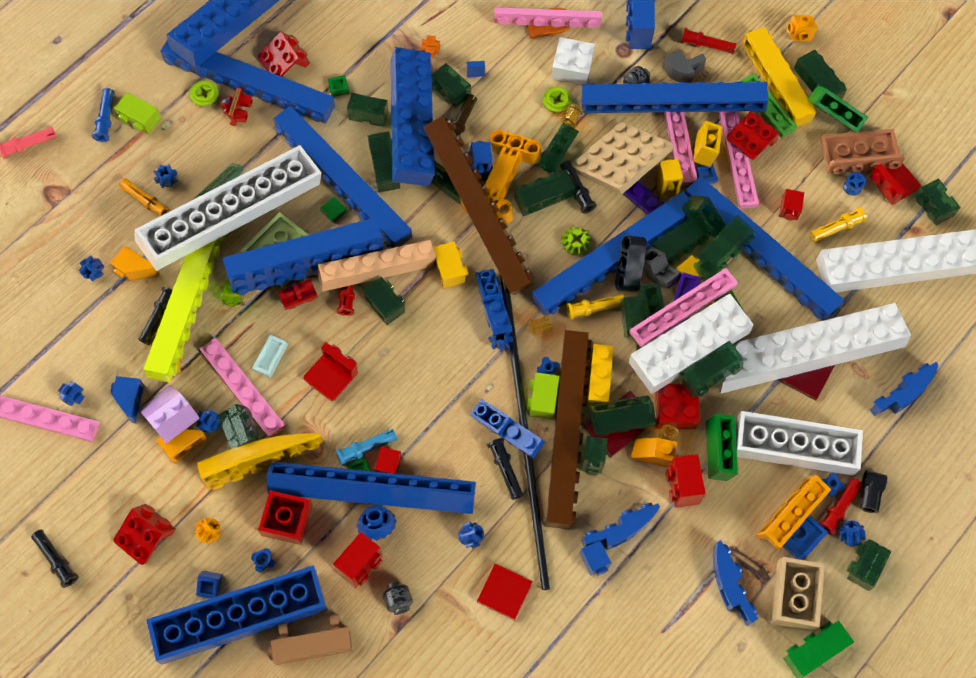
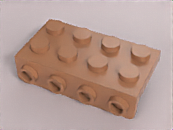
(860, 151)

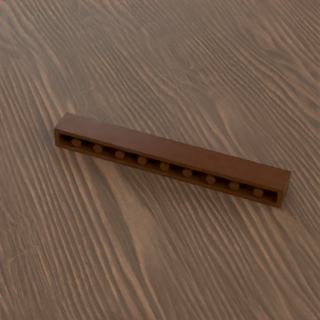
(479, 206)
(567, 430)

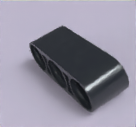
(631, 263)

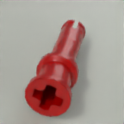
(700, 39)
(346, 298)
(836, 513)

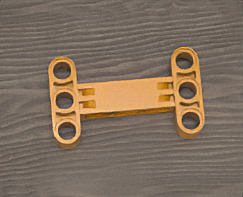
(512, 151)

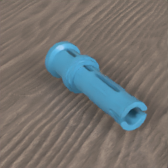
(357, 450)

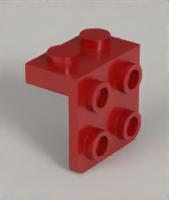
(282, 54)
(752, 135)
(894, 183)
(331, 372)
(142, 532)

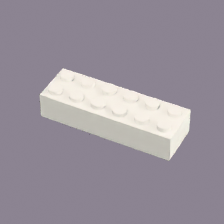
(688, 342)
(798, 443)

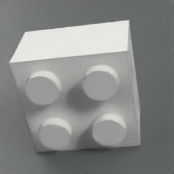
(572, 61)

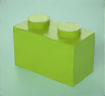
(137, 113)
(544, 395)

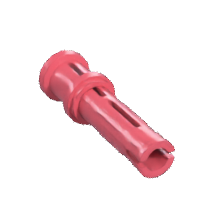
(18, 145)

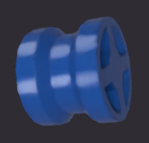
(857, 180)

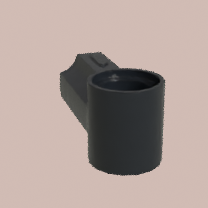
(873, 487)

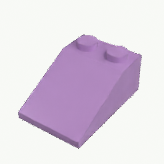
(169, 413)

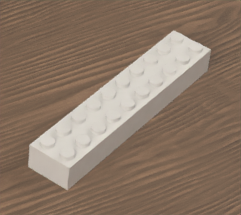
(227, 207)
(898, 261)
(818, 346)

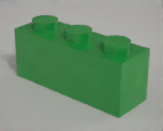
(837, 108)
(721, 447)
(817, 649)

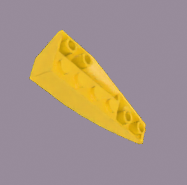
(253, 457)

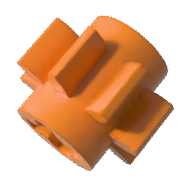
(431, 45)

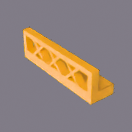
(794, 511)

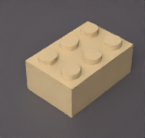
(798, 594)

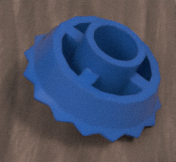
(376, 522)

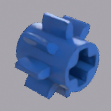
(165, 176)
(91, 268)
(499, 343)
(71, 393)
(208, 421)
(852, 533)
(471, 534)

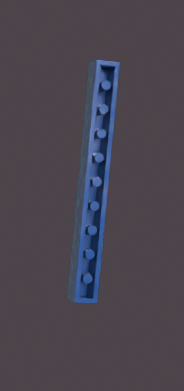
(258, 83)
(674, 97)
(342, 177)
(775, 258)
(605, 259)
(372, 487)

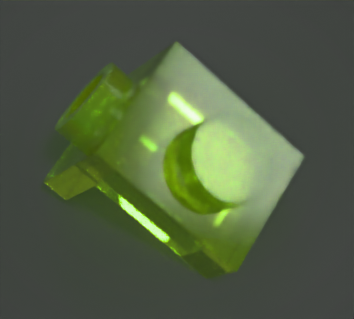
(230, 298)

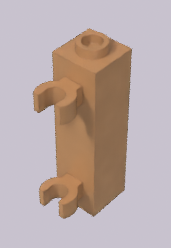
(310, 645)

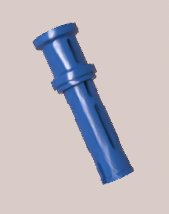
(103, 121)

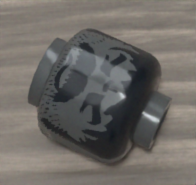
(637, 76)
(397, 598)

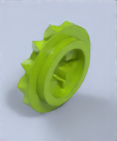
(209, 88)
(554, 93)
(576, 248)

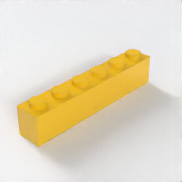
(778, 75)

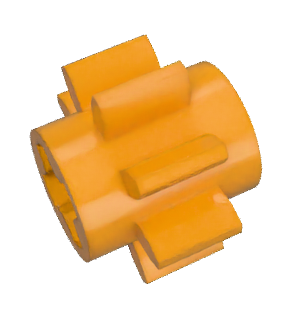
(207, 530)

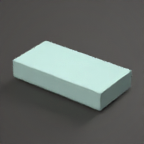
(270, 356)

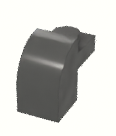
(680, 68)
(658, 269)

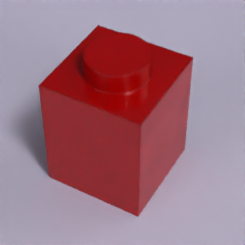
(791, 204)
(388, 461)

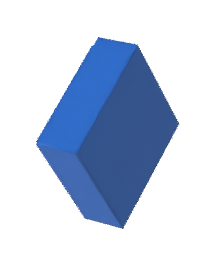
(476, 69)
(707, 173)

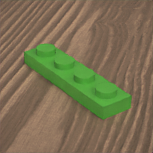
(775, 113)

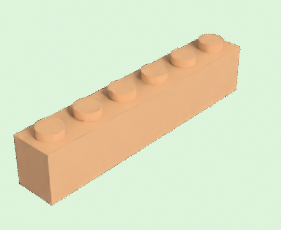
(376, 265)

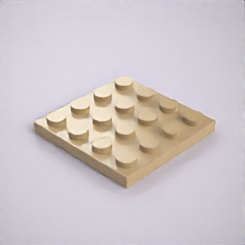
(622, 157)

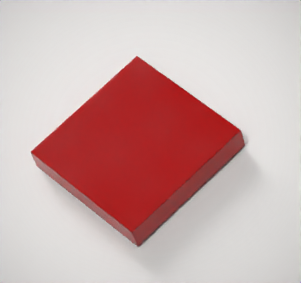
(504, 591)

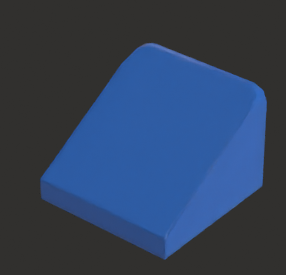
(208, 584)

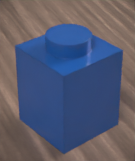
(595, 558)

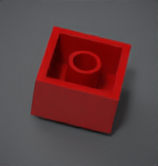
(676, 407)
(686, 481)
(285, 517)
(358, 560)

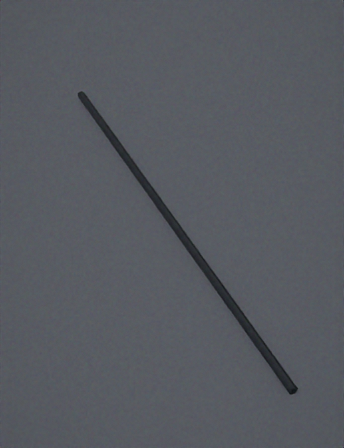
(528, 460)

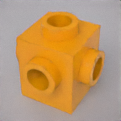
(802, 28)

